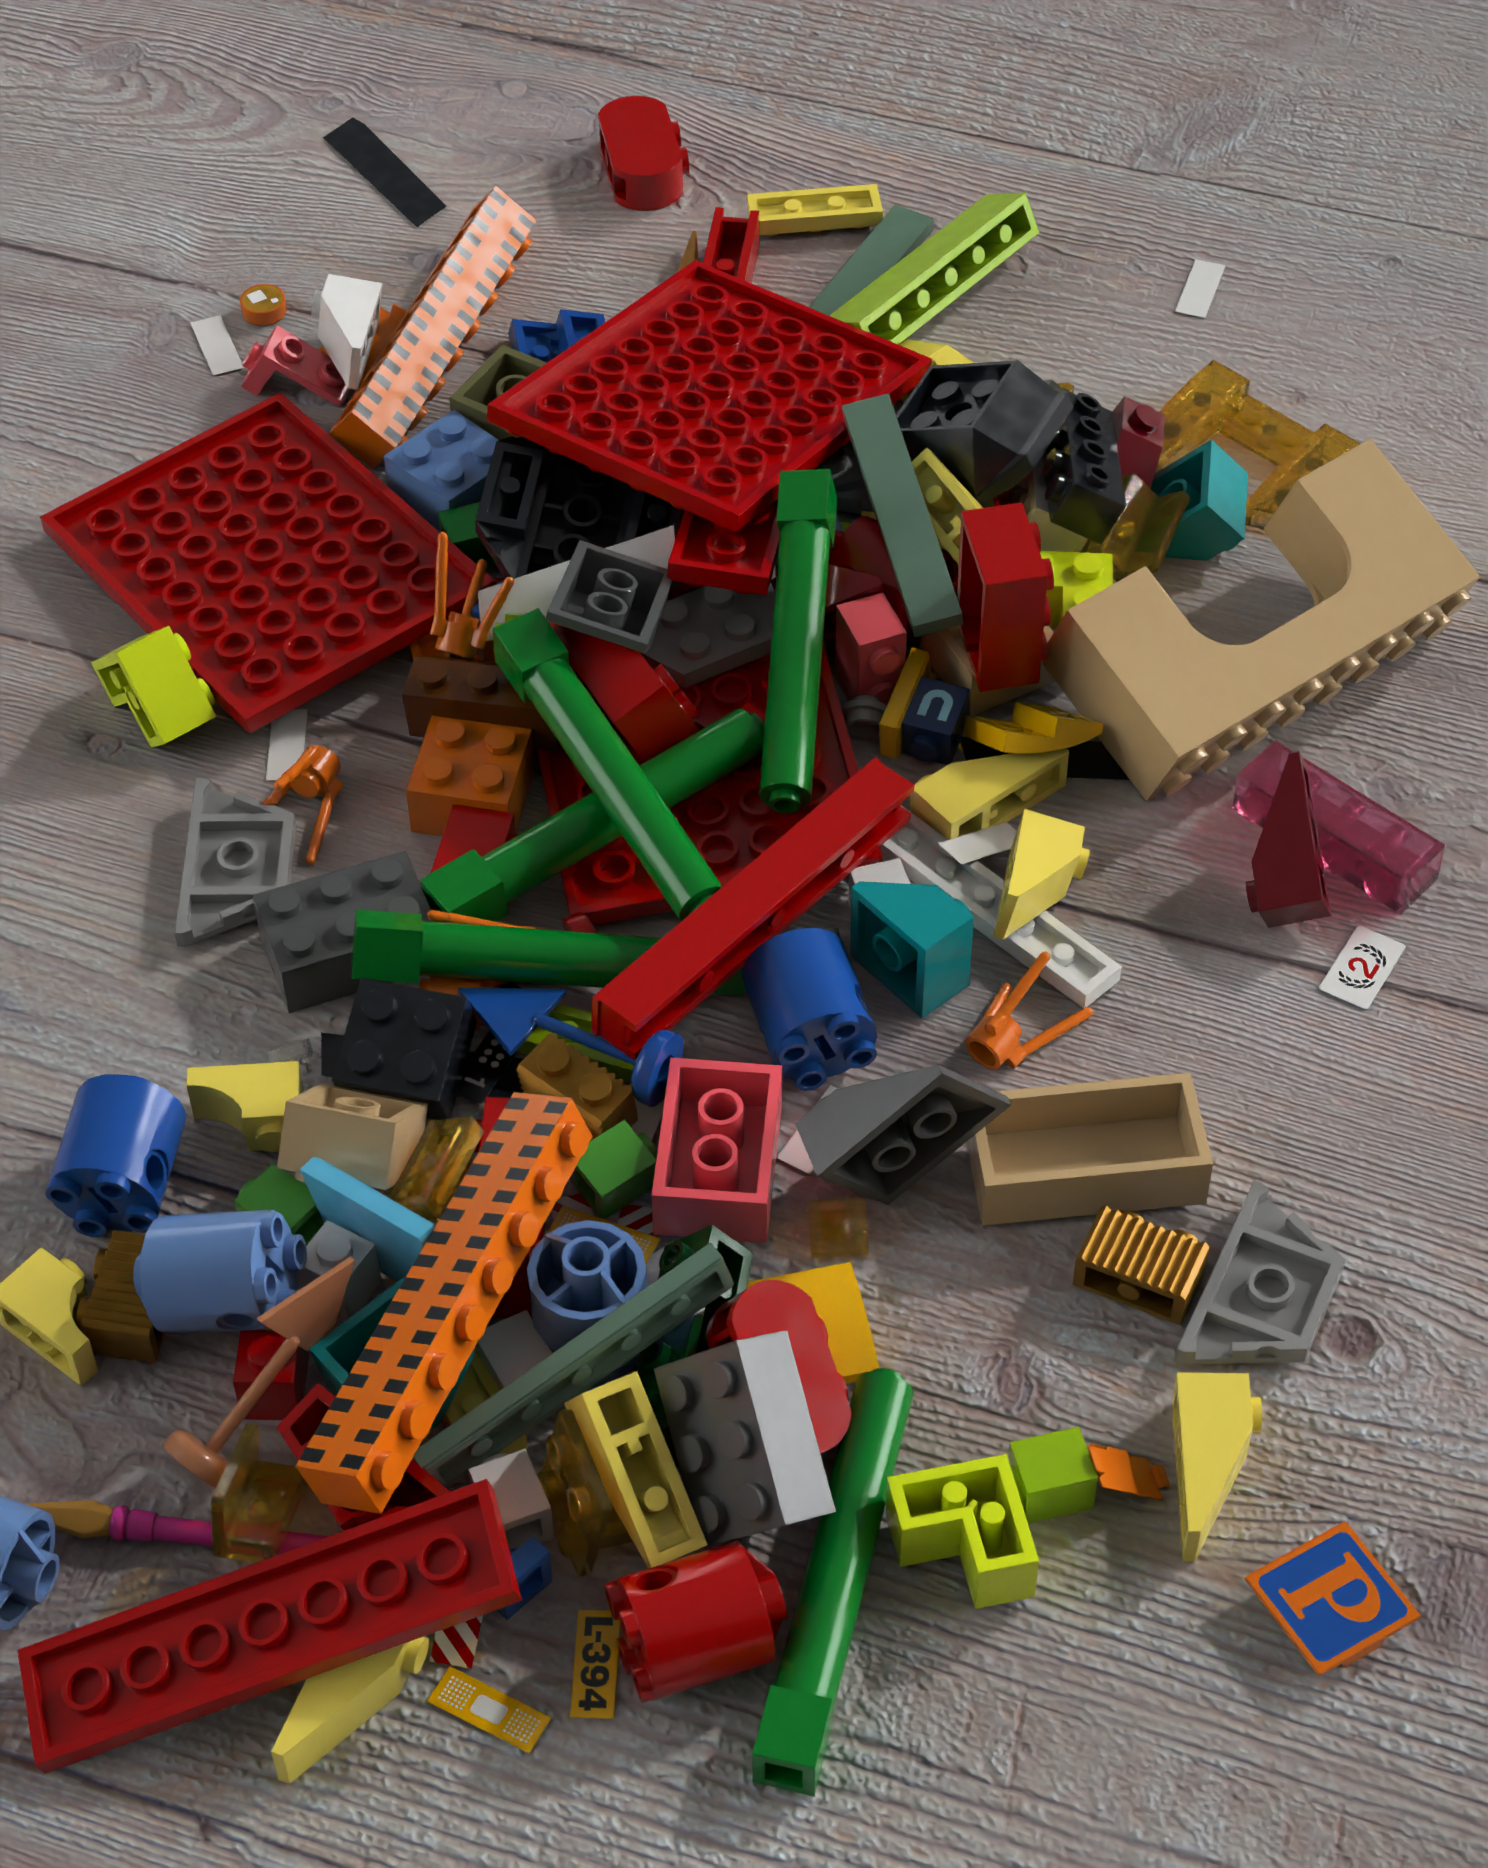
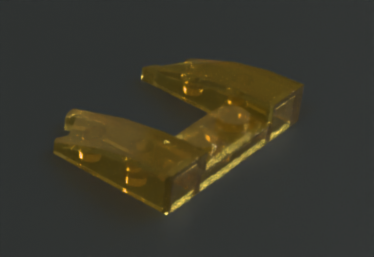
(1220, 403)

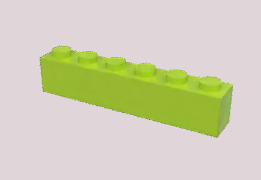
(942, 267)

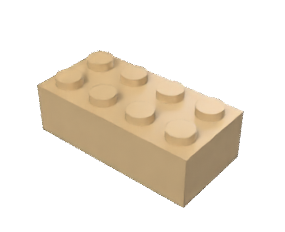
(1092, 1147)

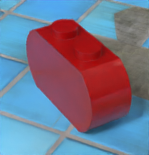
(642, 153)
(778, 1307)

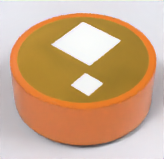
(263, 304)

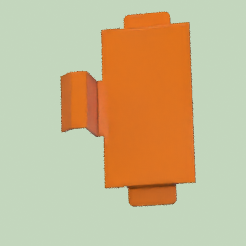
(1127, 1472)

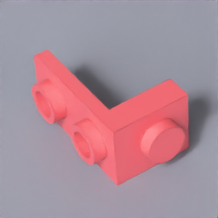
(298, 362)

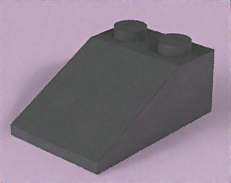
(611, 597)
(895, 1128)

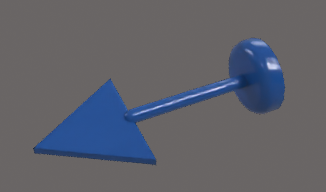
(517, 1012)

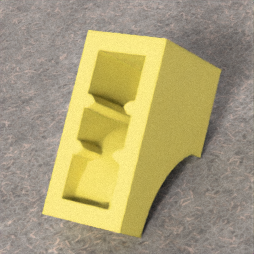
(246, 1098)
(41, 1310)

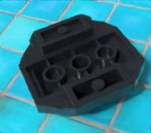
(984, 422)
(538, 498)

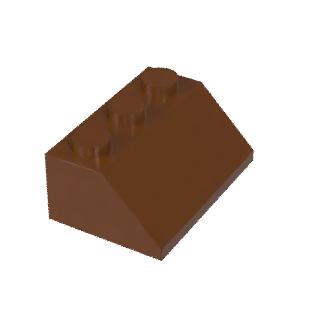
(469, 692)

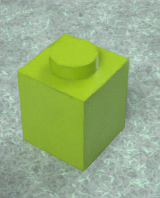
(1053, 1474)

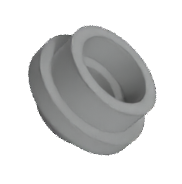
(863, 716)

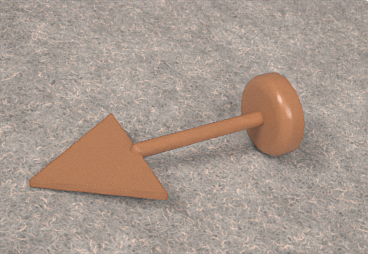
(303, 1321)

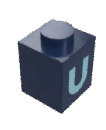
(935, 721)

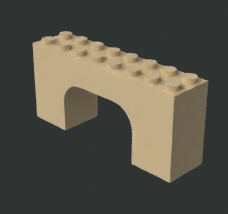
(1184, 701)

